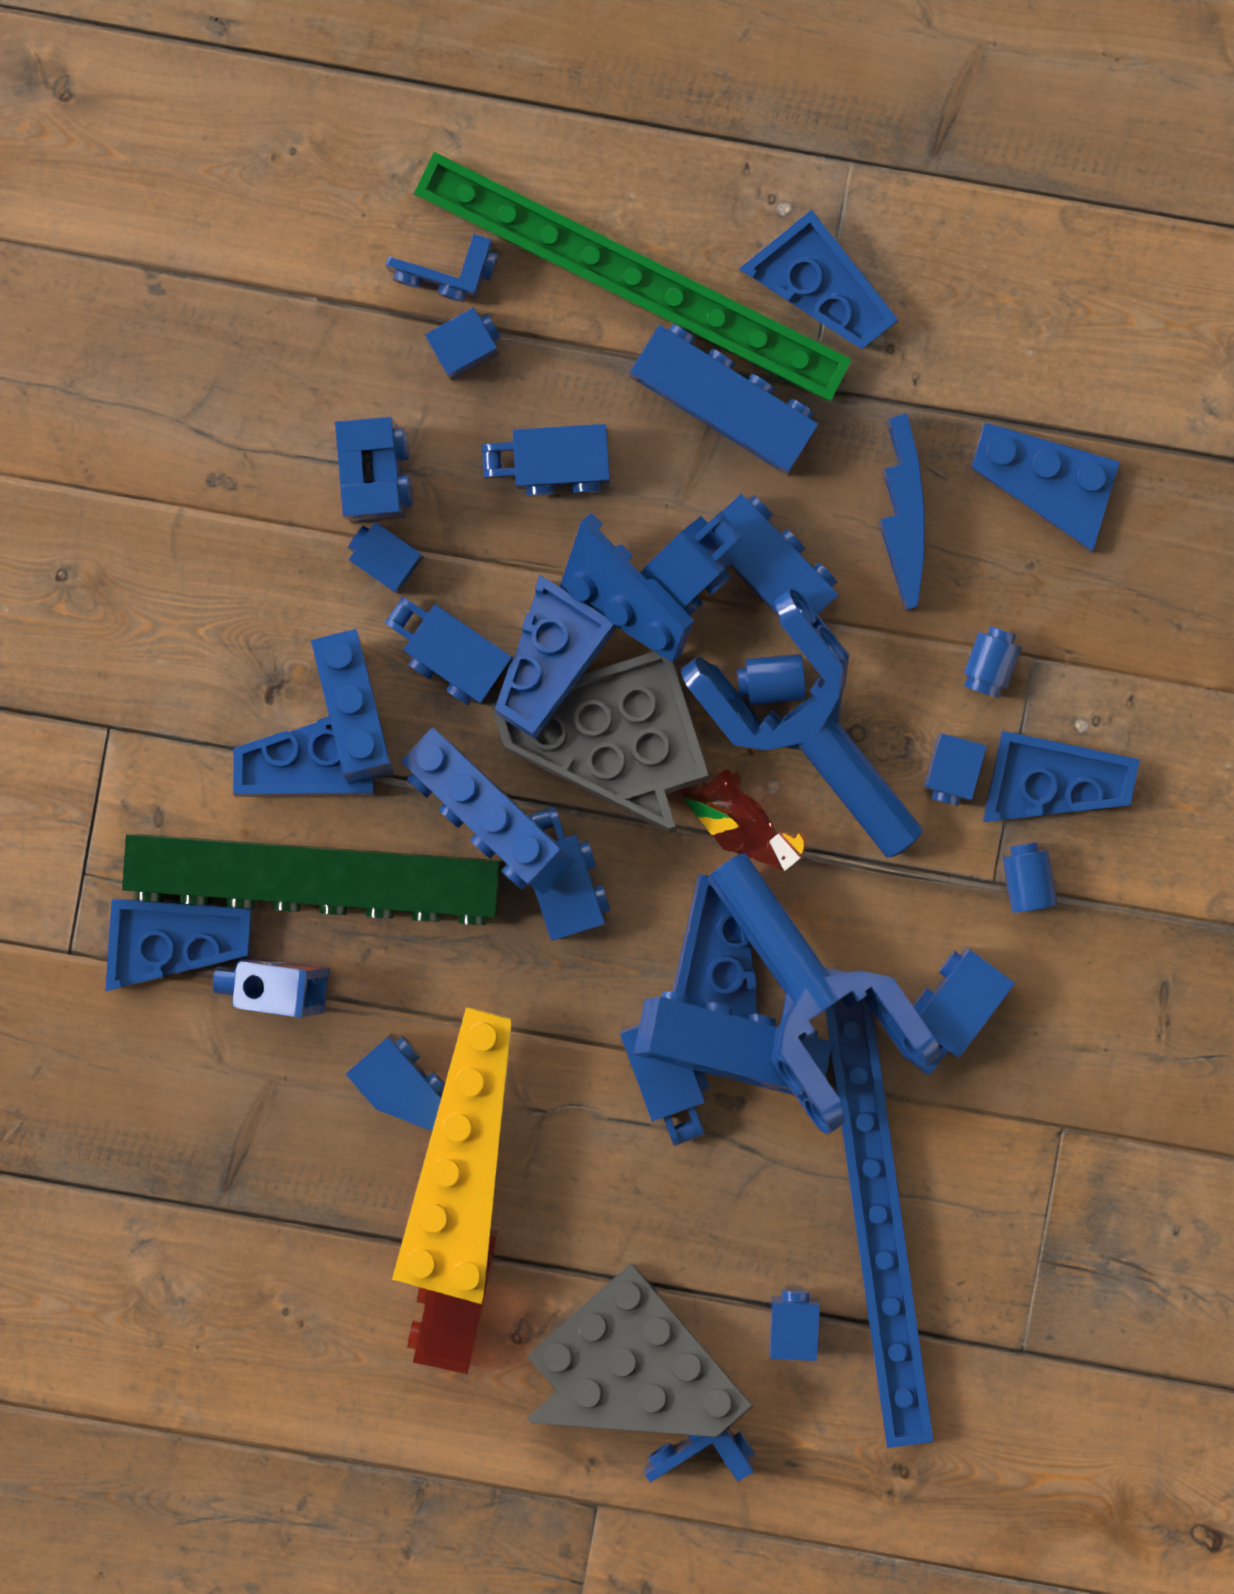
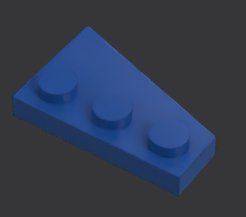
(822, 280)
(1049, 478)
(615, 588)
(552, 655)
(294, 766)
(1054, 778)
(170, 938)
(715, 956)

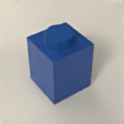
(464, 342)
(384, 556)
(954, 769)
(794, 1326)

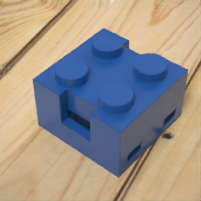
(371, 469)

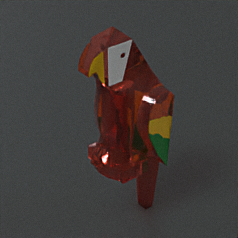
(742, 823)

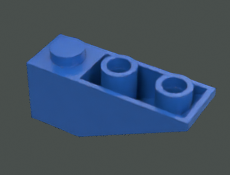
(397, 1083)

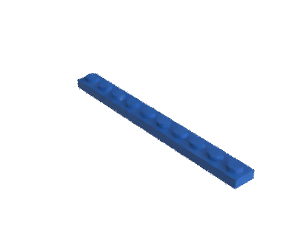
(879, 1225)

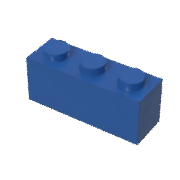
(773, 560)
(352, 706)

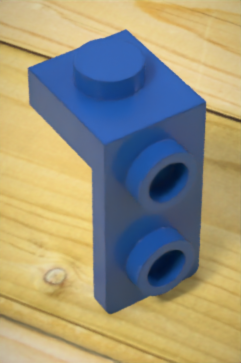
(478, 265)
(733, 1449)

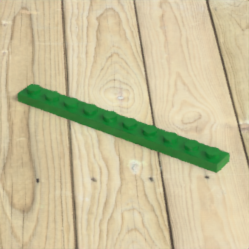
(631, 277)

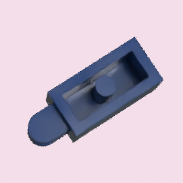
(553, 459)
(695, 561)
(451, 651)
(572, 900)
(960, 1002)
(667, 1090)

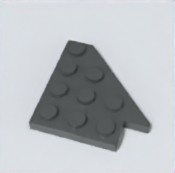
(620, 738)
(634, 1368)

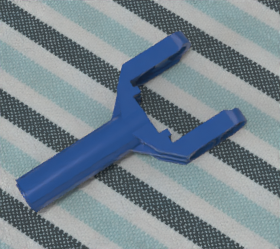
(812, 726)
(812, 990)

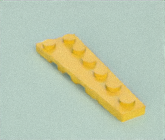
(454, 1199)

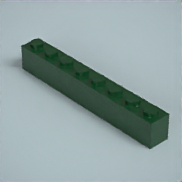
(311, 876)

